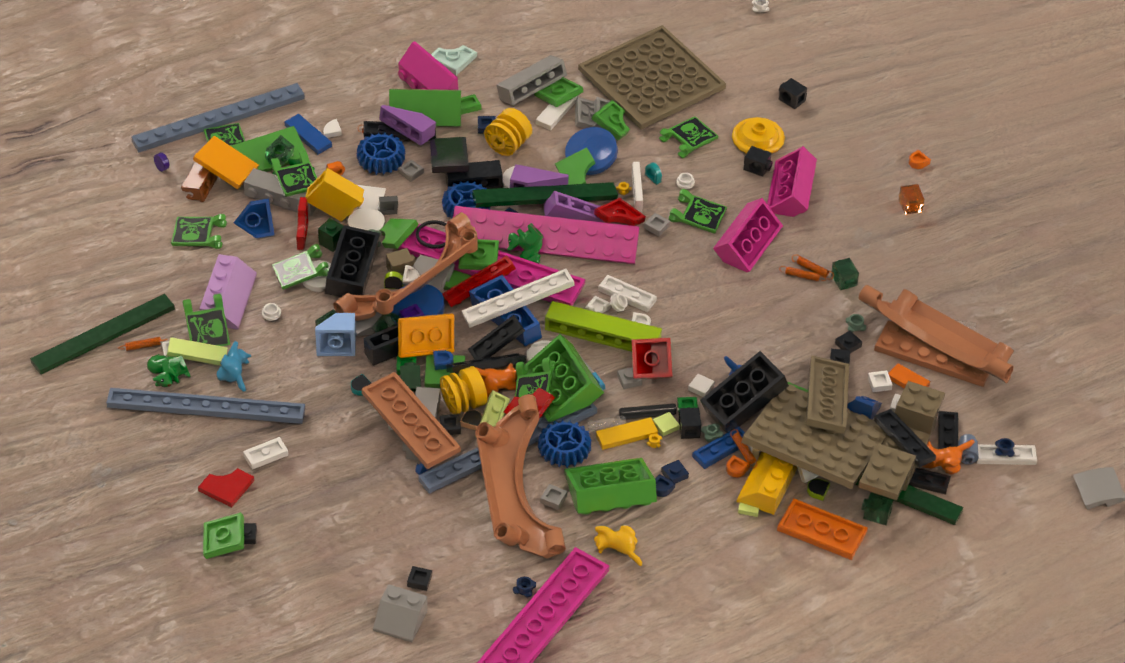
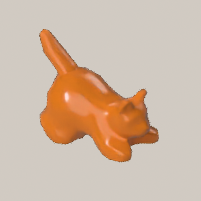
(498, 379)
(949, 457)

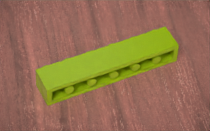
(597, 326)

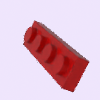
(461, 291)

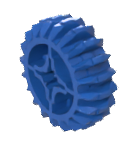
(381, 153)
(461, 195)
(565, 448)

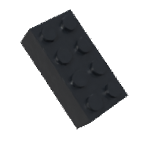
(352, 262)
(744, 392)

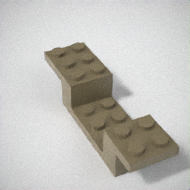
(889, 465)

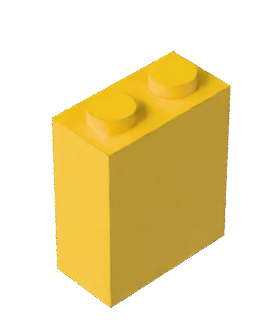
(335, 195)

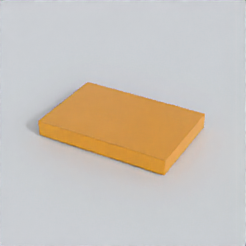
(225, 162)
(425, 334)

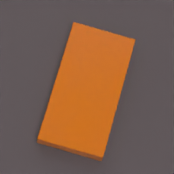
(822, 529)

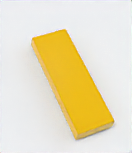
(626, 433)

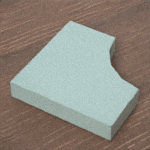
(455, 59)

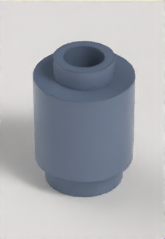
(971, 454)

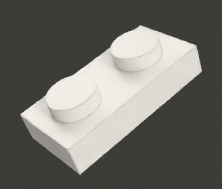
(265, 453)

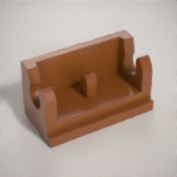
(199, 183)

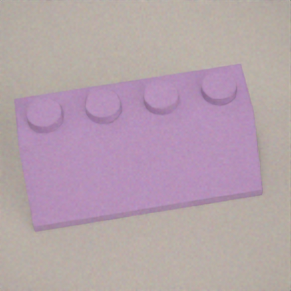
(234, 282)

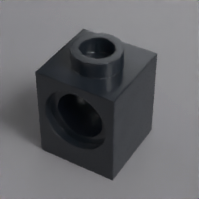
(792, 93)
(757, 161)
(689, 423)

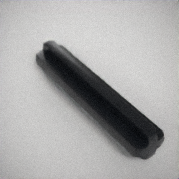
(647, 411)

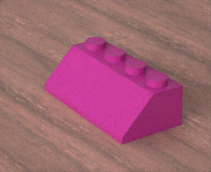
(423, 71)
(792, 183)
(748, 236)

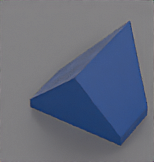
(256, 219)
(865, 406)

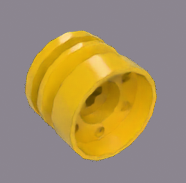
(508, 131)
(463, 390)

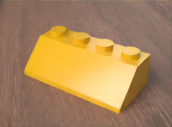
(767, 483)

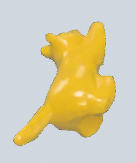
(622, 541)

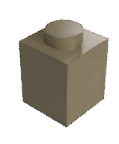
(398, 259)

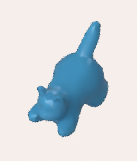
(232, 366)

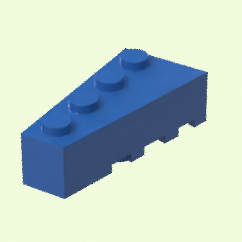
(500, 286)

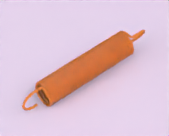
(812, 266)
(802, 273)
(142, 343)
(743, 448)

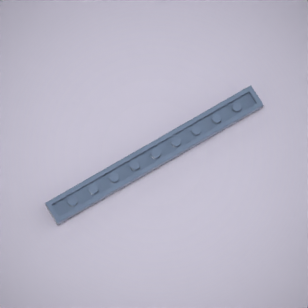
(217, 117)
(206, 405)
(470, 461)

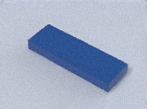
(309, 134)
(717, 449)

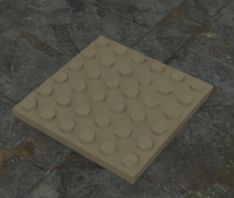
(652, 76)
(834, 456)

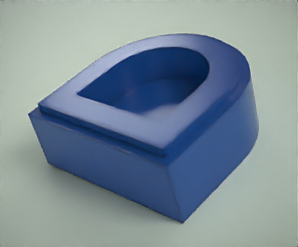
(441, 359)

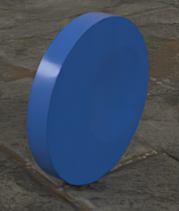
(600, 145)
(427, 298)

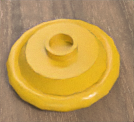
(758, 133)

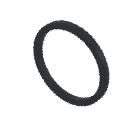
(425, 224)

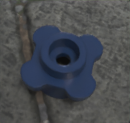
(1004, 447)
(524, 582)

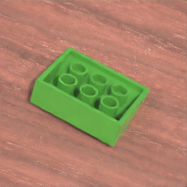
(571, 379)
(611, 485)

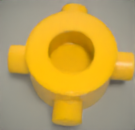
(623, 188)
(654, 440)

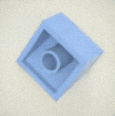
(336, 335)

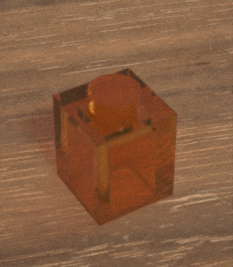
(911, 199)

